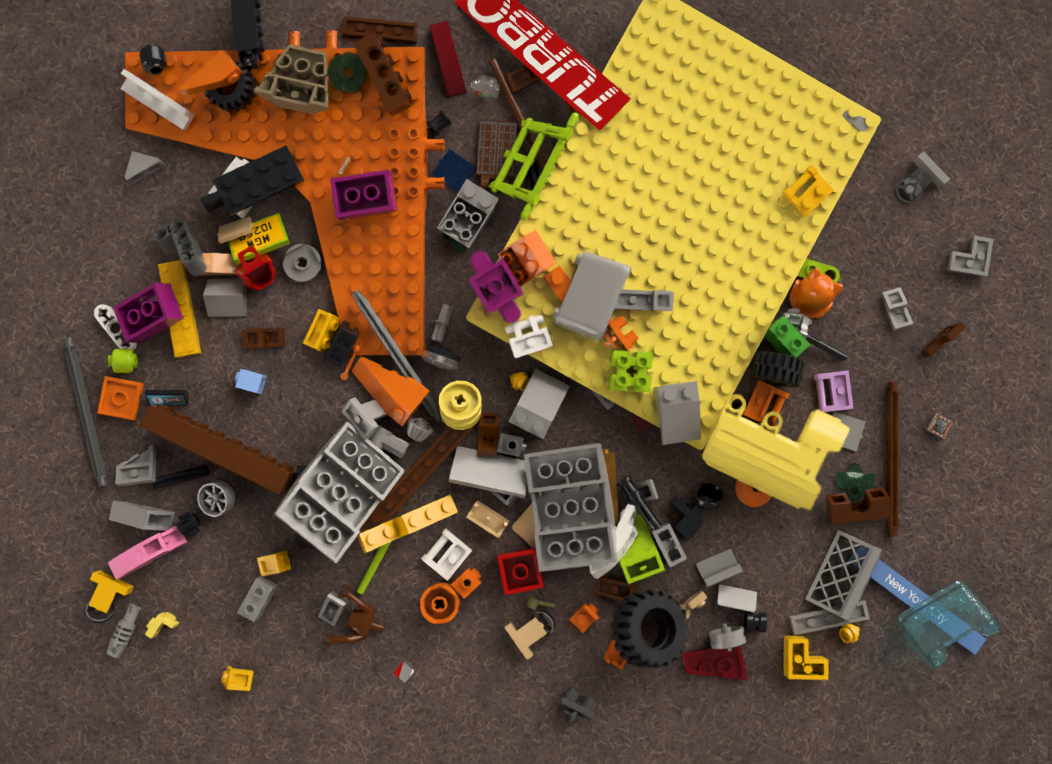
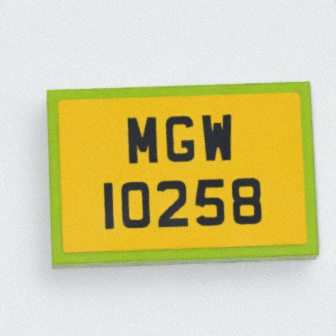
(265, 237)

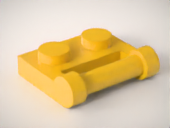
(812, 195)

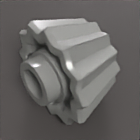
(418, 429)

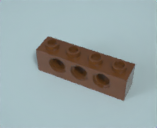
(366, 49)

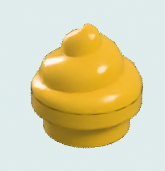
(519, 380)
(849, 633)

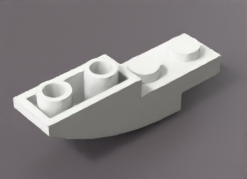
(625, 537)

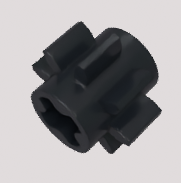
(188, 524)

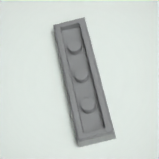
(824, 619)

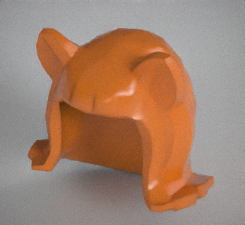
(814, 294)

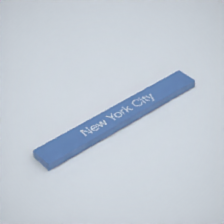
(910, 595)

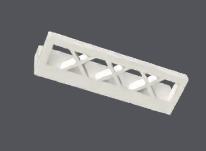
(156, 100)

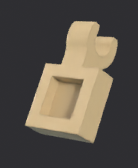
(695, 601)

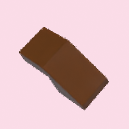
(488, 435)

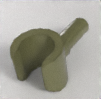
(534, 602)

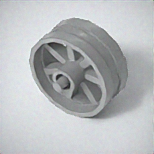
(209, 503)
(727, 637)

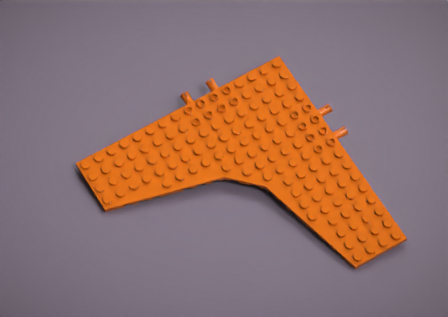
(370, 253)

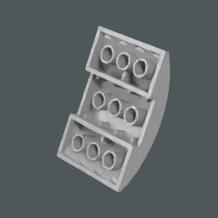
(339, 491)
(571, 507)

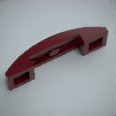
(448, 58)

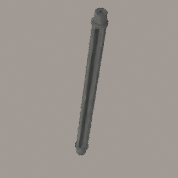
(393, 350)
(84, 411)

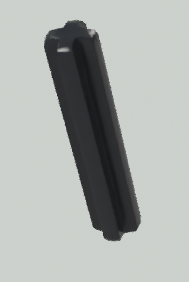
(181, 476)

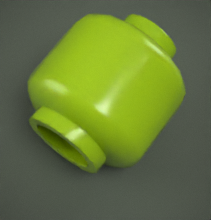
(123, 360)

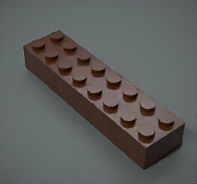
(219, 449)

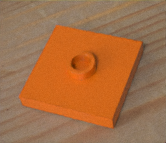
(120, 398)

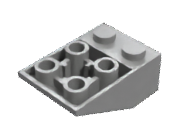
(468, 213)

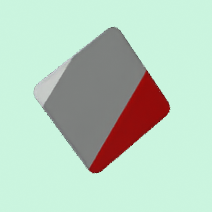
(403, 672)

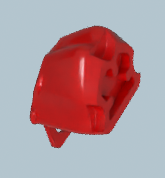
(256, 272)

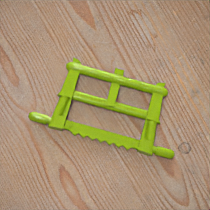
(544, 129)

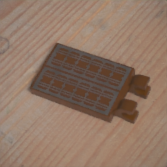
(493, 141)

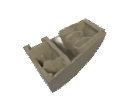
(297, 81)

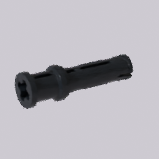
(634, 496)

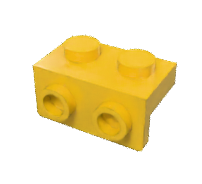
(321, 331)

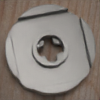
(303, 252)

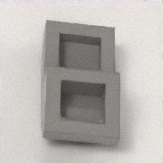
(896, 309)

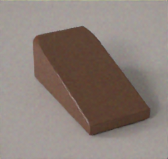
(614, 588)

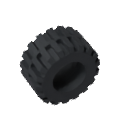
(239, 97)
(778, 369)

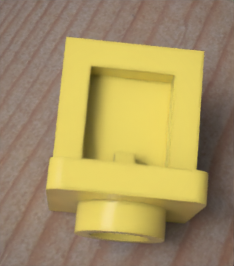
(156, 624)

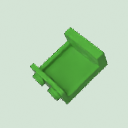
(785, 338)

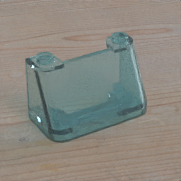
(944, 620)

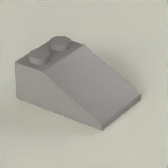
(539, 403)
(678, 412)

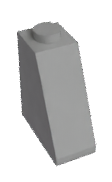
(141, 516)

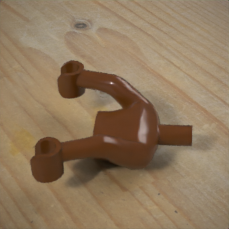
(359, 622)

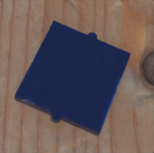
(454, 170)

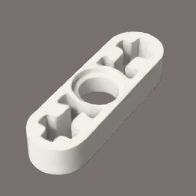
(102, 320)

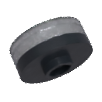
(441, 358)

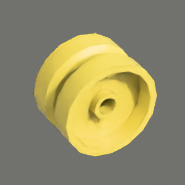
(460, 405)

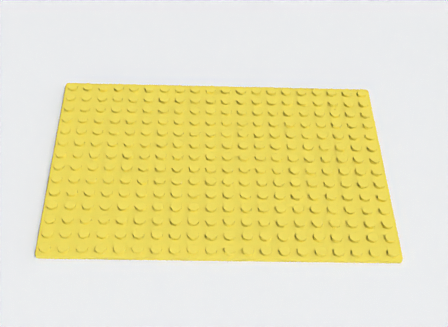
(690, 201)

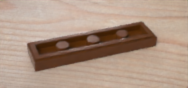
(388, 30)

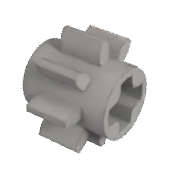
(794, 317)

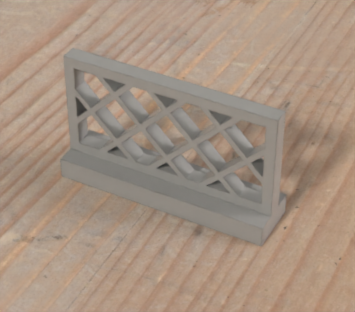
(860, 582)

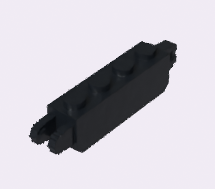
(248, 32)

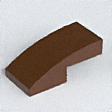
(263, 338)

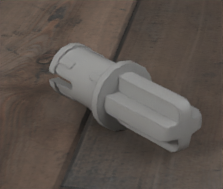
(442, 323)

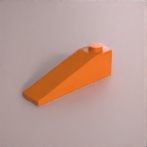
(394, 393)

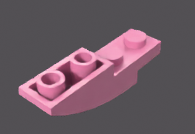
(146, 552)

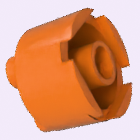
(429, 606)

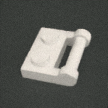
(451, 559)

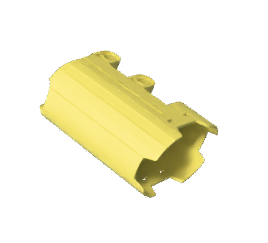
(770, 460)

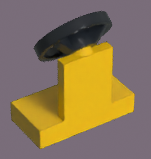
(104, 595)

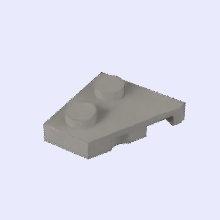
(138, 469)

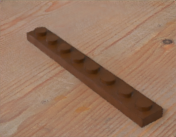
(415, 477)

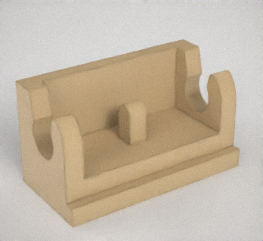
(487, 519)

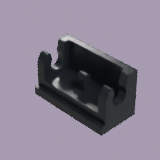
(341, 344)

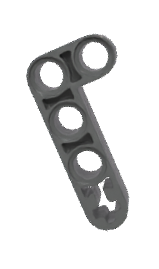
(181, 237)

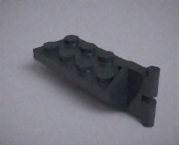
(254, 182)

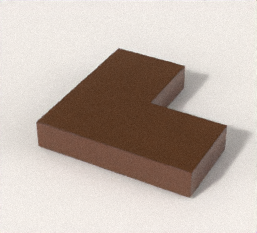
(948, 334)

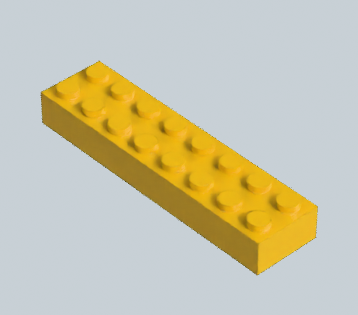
(183, 333)

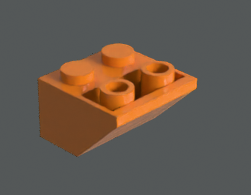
(527, 258)

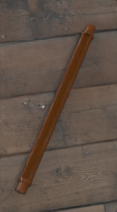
(893, 457)

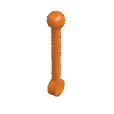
(344, 376)

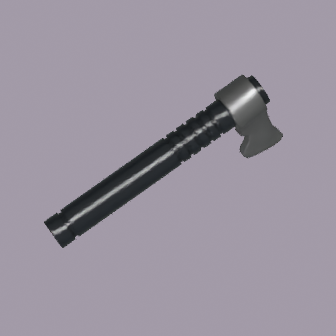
(818, 343)

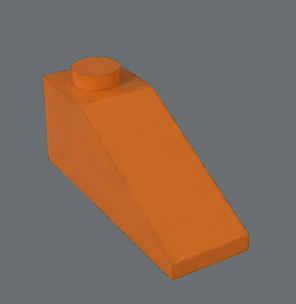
(216, 73)

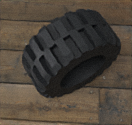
(670, 629)

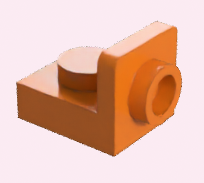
(584, 616)

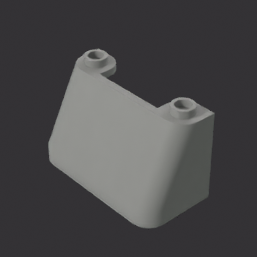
(591, 295)

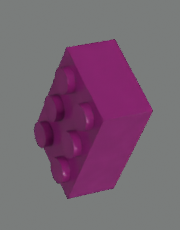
(364, 195)
(148, 312)

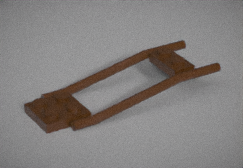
(517, 81)

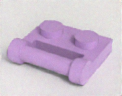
(839, 391)

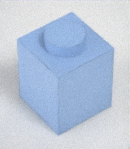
(250, 381)

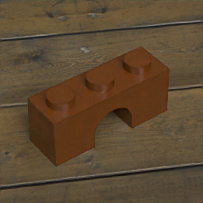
(872, 507)

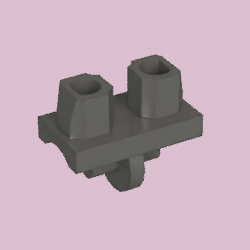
(570, 700)

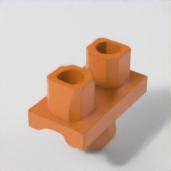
(625, 341)

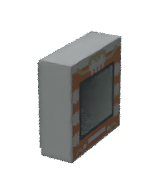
(939, 426)

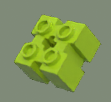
(621, 379)

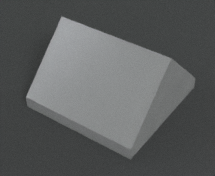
(225, 298)

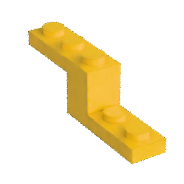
(407, 523)

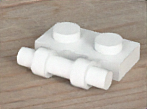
(530, 342)

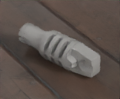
(123, 632)

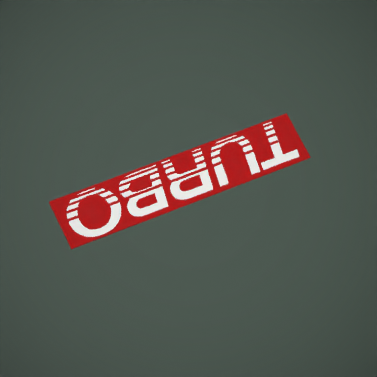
(549, 58)

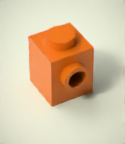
(467, 582)

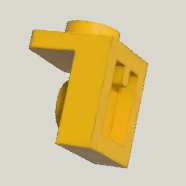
(274, 563)
(237, 679)

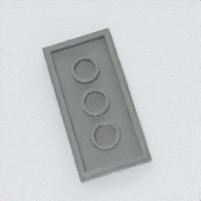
(488, 473)

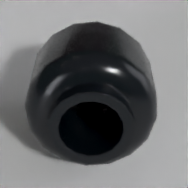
(153, 59)

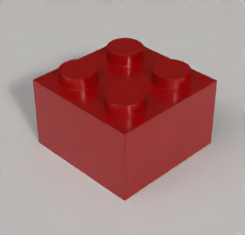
(520, 571)

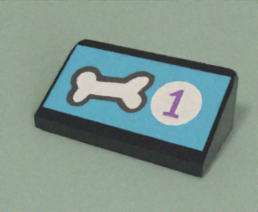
(167, 397)

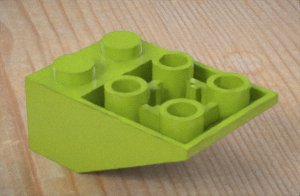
(642, 557)

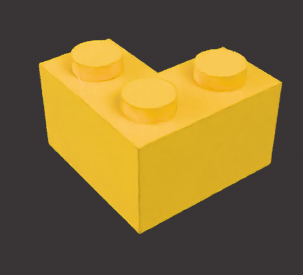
(798, 663)

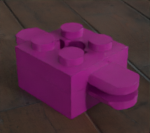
(495, 287)

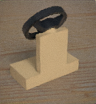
(530, 631)

